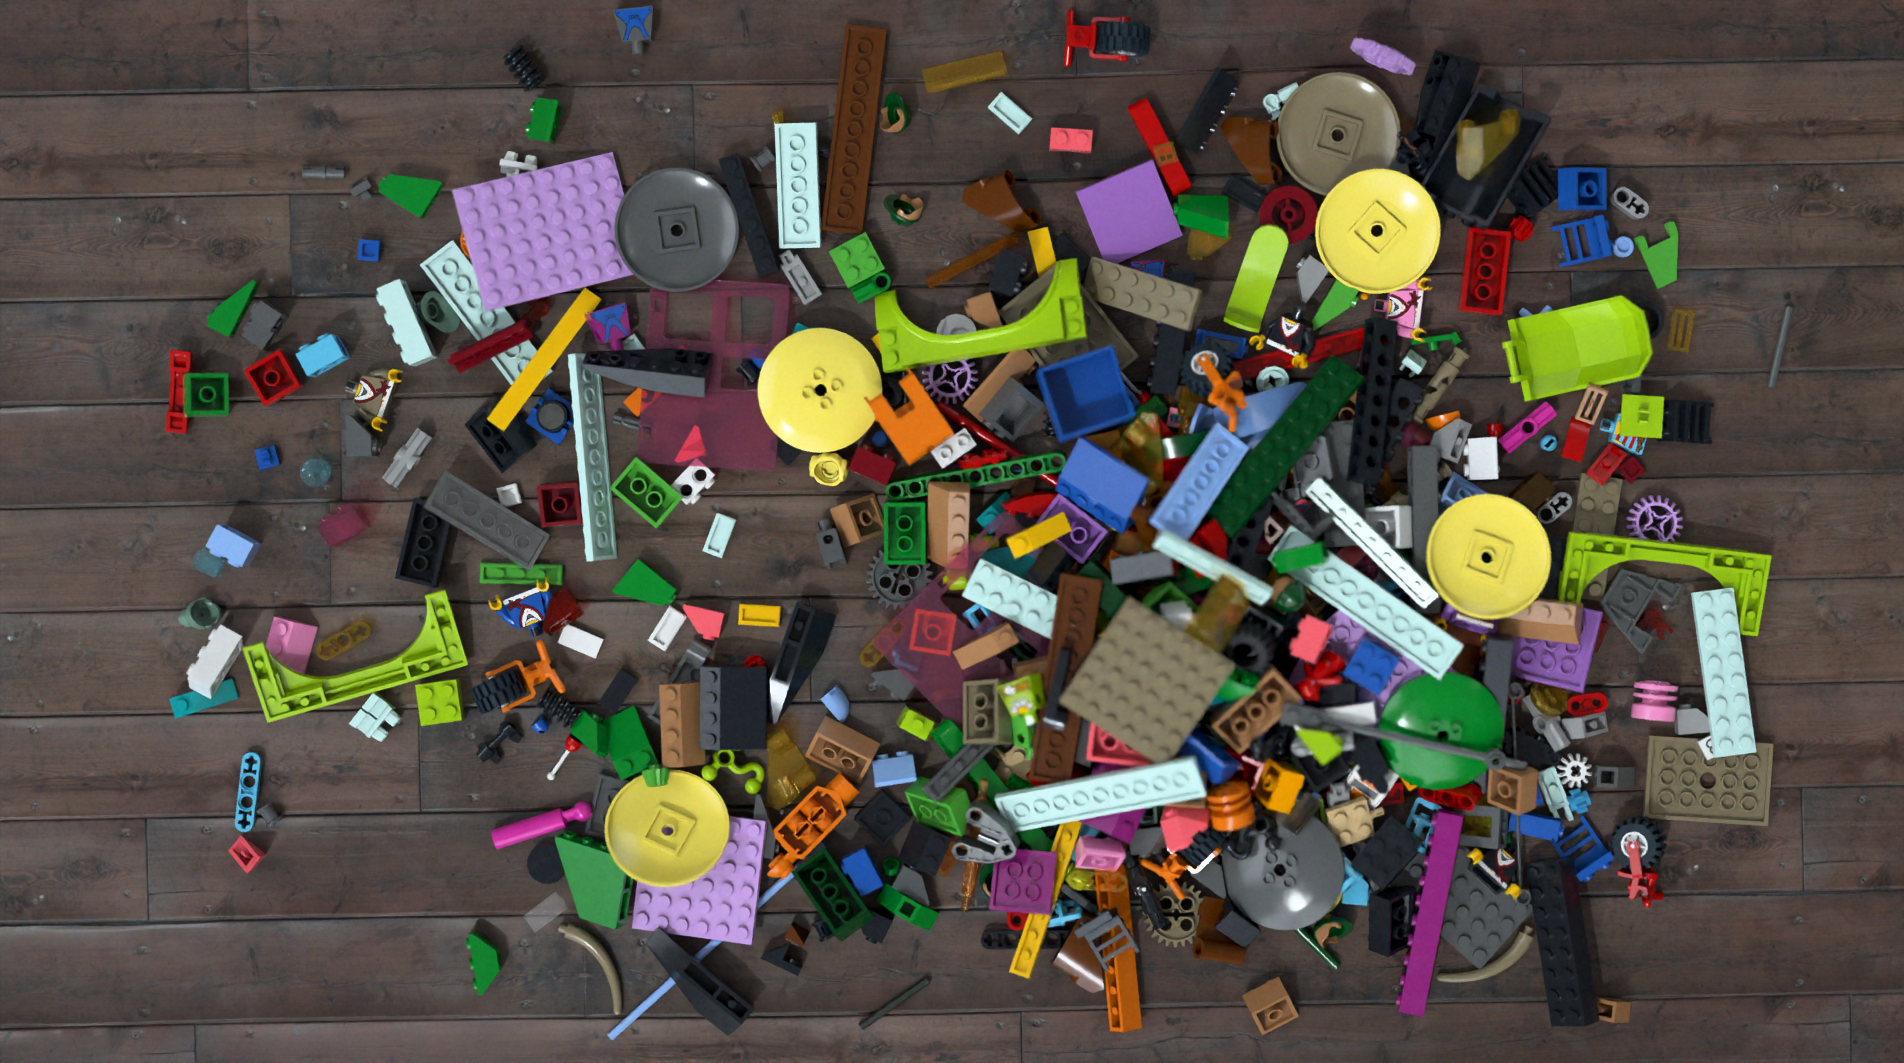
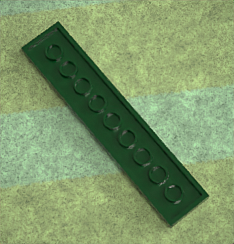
(1283, 445)

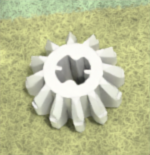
(1566, 770)

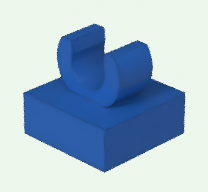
(267, 457)

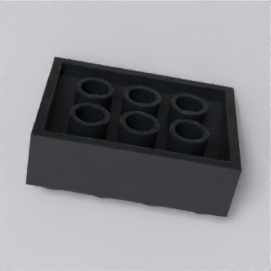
(733, 707)

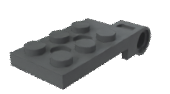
(686, 671)

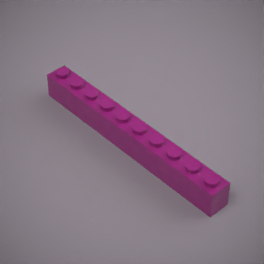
(1430, 912)

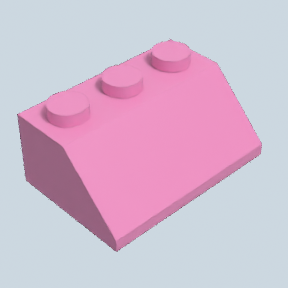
(291, 642)

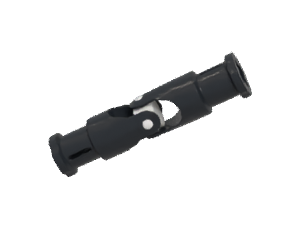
(1149, 902)

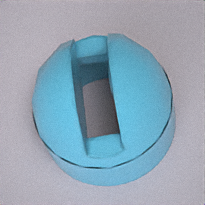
(1545, 439)

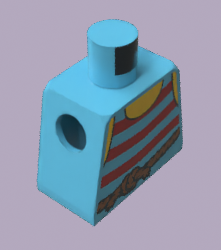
(1632, 444)

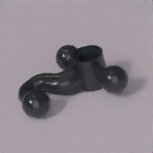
(1274, 741)
(1272, 842)

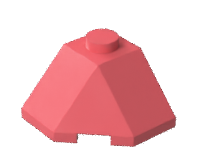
(1181, 824)

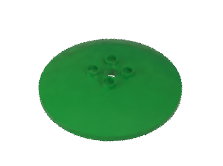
(1432, 705)

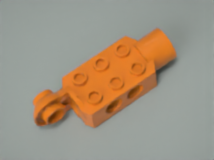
(811, 823)

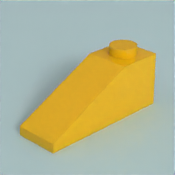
(1038, 534)

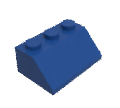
(1209, 756)

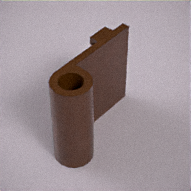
(1210, 942)

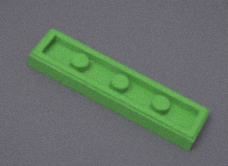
(514, 574)

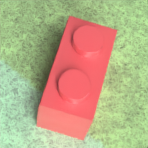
(1071, 140)

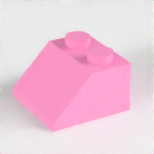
(1099, 853)

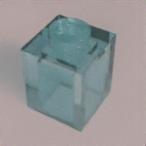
(209, 563)

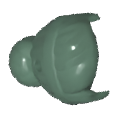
(191, 615)

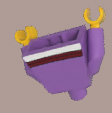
(1467, 622)

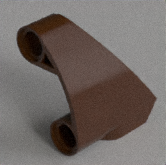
(1251, 143)
(996, 201)
(1079, 959)

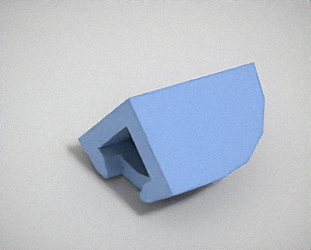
(837, 703)

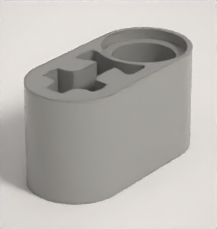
(1630, 210)
(1560, 508)

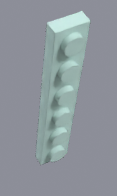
(1211, 566)

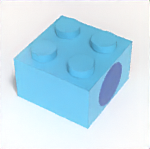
(322, 355)

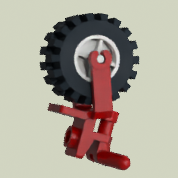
(1116, 38)
(1639, 846)

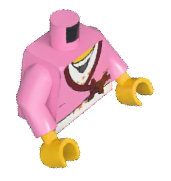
(1405, 308)

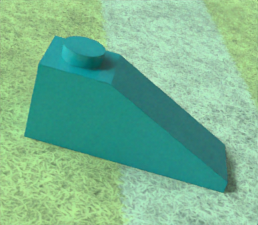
(195, 702)

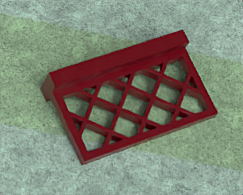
(491, 346)

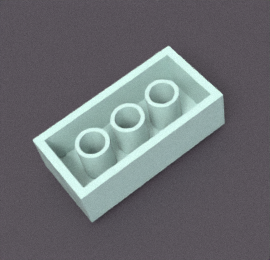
(408, 327)

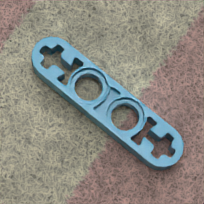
(252, 792)

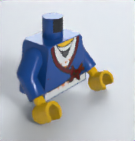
(525, 608)

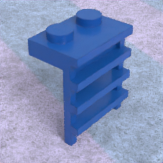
(1596, 237)
(1591, 860)

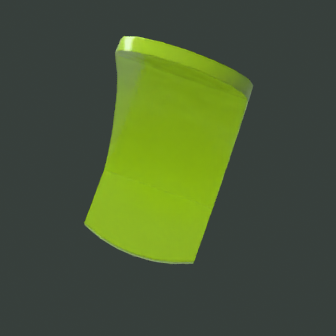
(1256, 278)

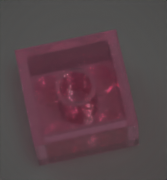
(344, 525)

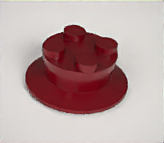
(1290, 210)

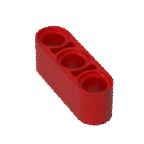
(1461, 797)

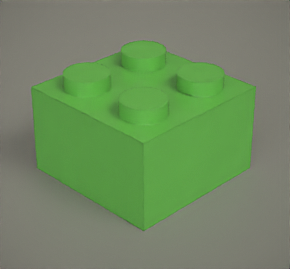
(857, 260)

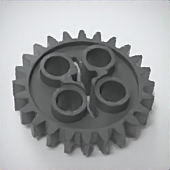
(883, 571)

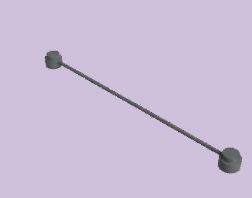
(1515, 692)

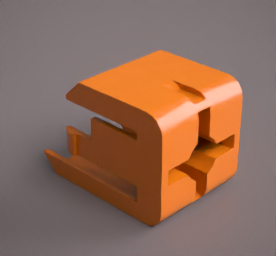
(916, 425)

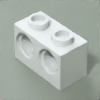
(953, 448)
(689, 477)

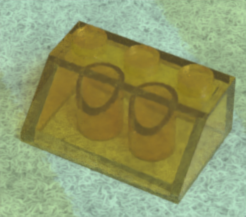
(1218, 614)

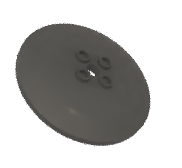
(672, 199)
(1306, 890)

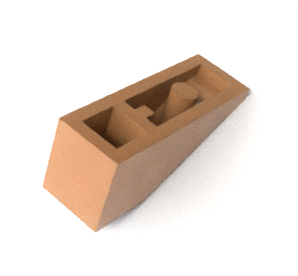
(986, 645)

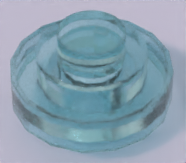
(315, 472)

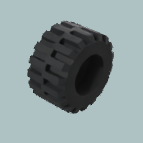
(1257, 637)

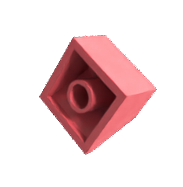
(1311, 639)

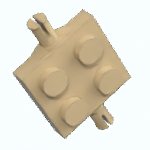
(1011, 762)
(1352, 821)

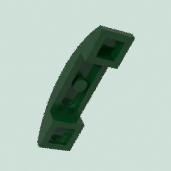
(1182, 444)

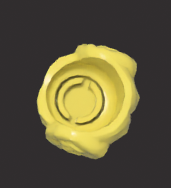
(829, 468)

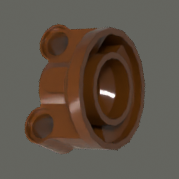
(1142, 514)

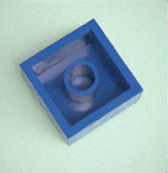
(1582, 189)
(1372, 665)
(862, 871)

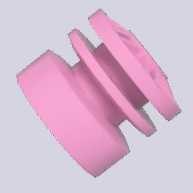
(1654, 701)

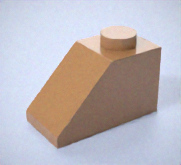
(1613, 1009)

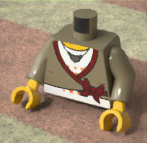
(374, 395)

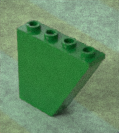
(595, 880)

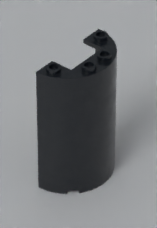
(1481, 197)

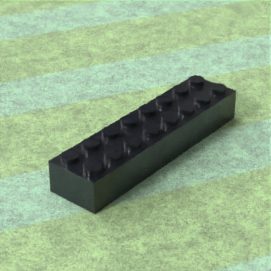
(1562, 942)

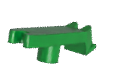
(1433, 341)

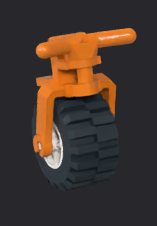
(1211, 373)
(514, 683)
(1200, 851)

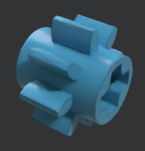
(1578, 800)

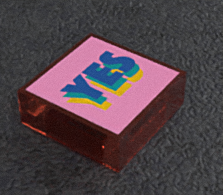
(1173, 418)

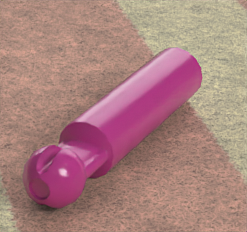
(539, 825)

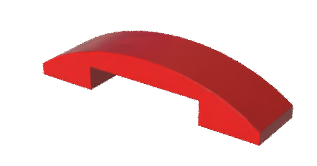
(179, 365)

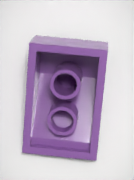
(1086, 532)

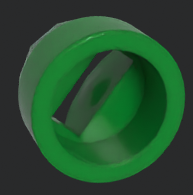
(891, 862)

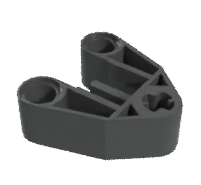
(992, 840)

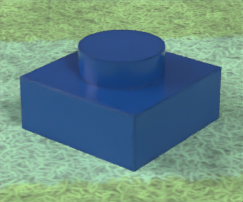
(369, 250)

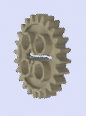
(1175, 932)

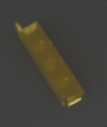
(964, 72)

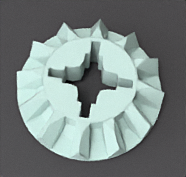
(1276, 372)

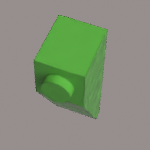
(1335, 302)

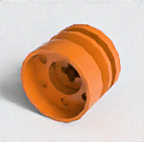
(1230, 805)

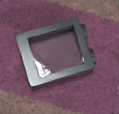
(1009, 411)

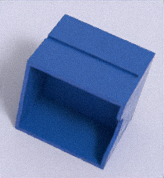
(1085, 394)

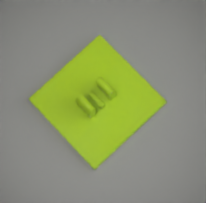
(1641, 416)

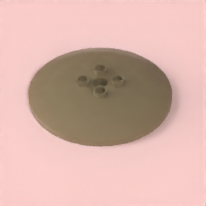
(1331, 104)

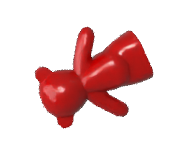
(1322, 675)

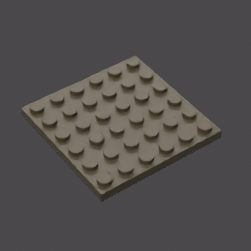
(1146, 682)

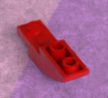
(1032, 503)

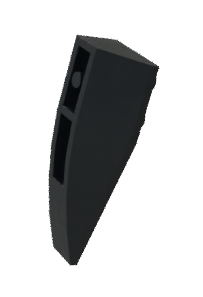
(1442, 102)
(655, 369)
(797, 657)
(701, 985)

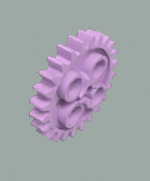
(1382, 56)

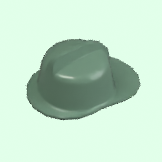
(437, 311)

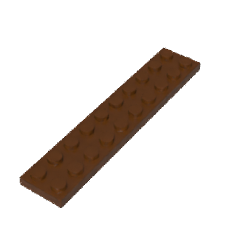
(853, 129)
(1074, 629)

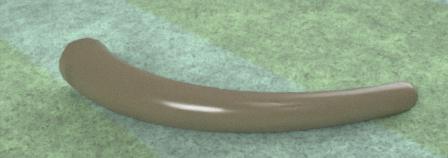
(587, 940)
(1512, 955)

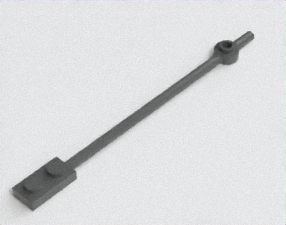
(1314, 718)

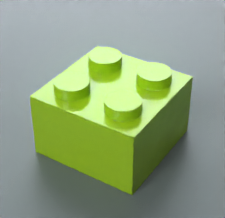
(440, 702)

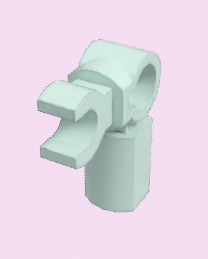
(1271, 101)

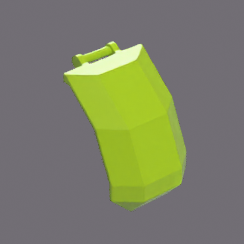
(1578, 346)

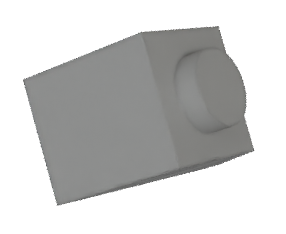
(1309, 276)
(1451, 440)
(1690, 720)
(1584, 726)

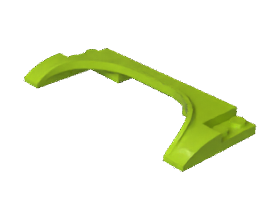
(1054, 321)
(1733, 568)
(289, 692)

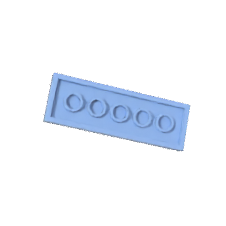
(1199, 482)

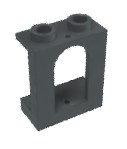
(1498, 828)

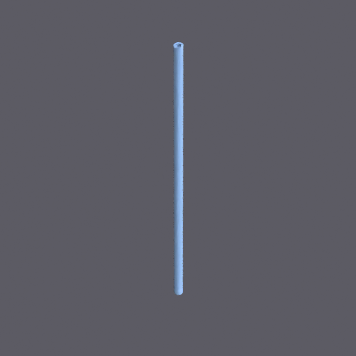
(702, 953)

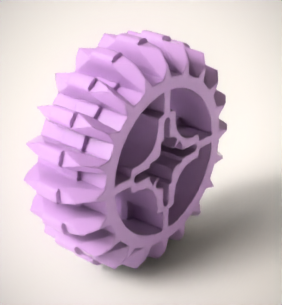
(958, 392)
(1650, 514)

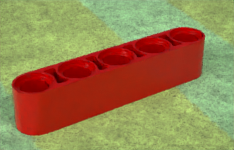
(1154, 135)

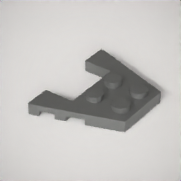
(1314, 463)
(1628, 598)

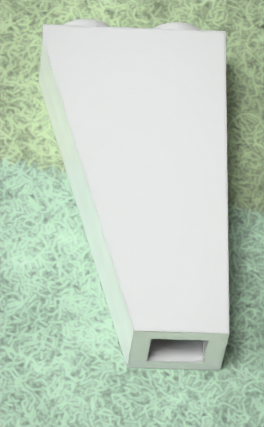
(1359, 713)

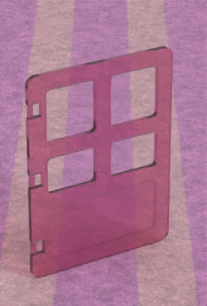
(727, 424)
(933, 631)

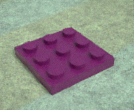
(1024, 883)

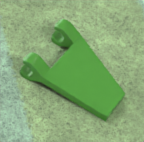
(1661, 257)

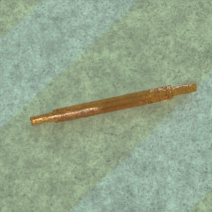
(970, 866)

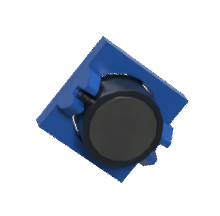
(551, 416)

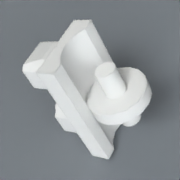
(511, 167)

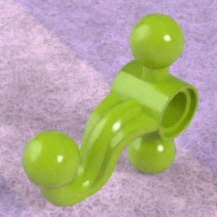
(752, 785)

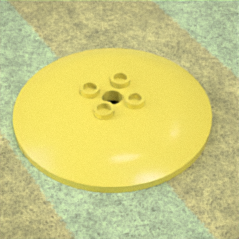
(1407, 238)
(789, 394)
(1517, 553)
(686, 806)

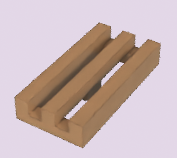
(1597, 389)

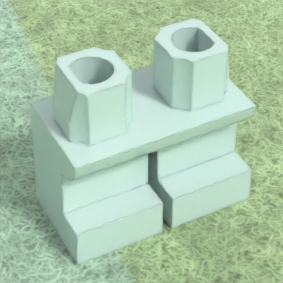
(373, 715)

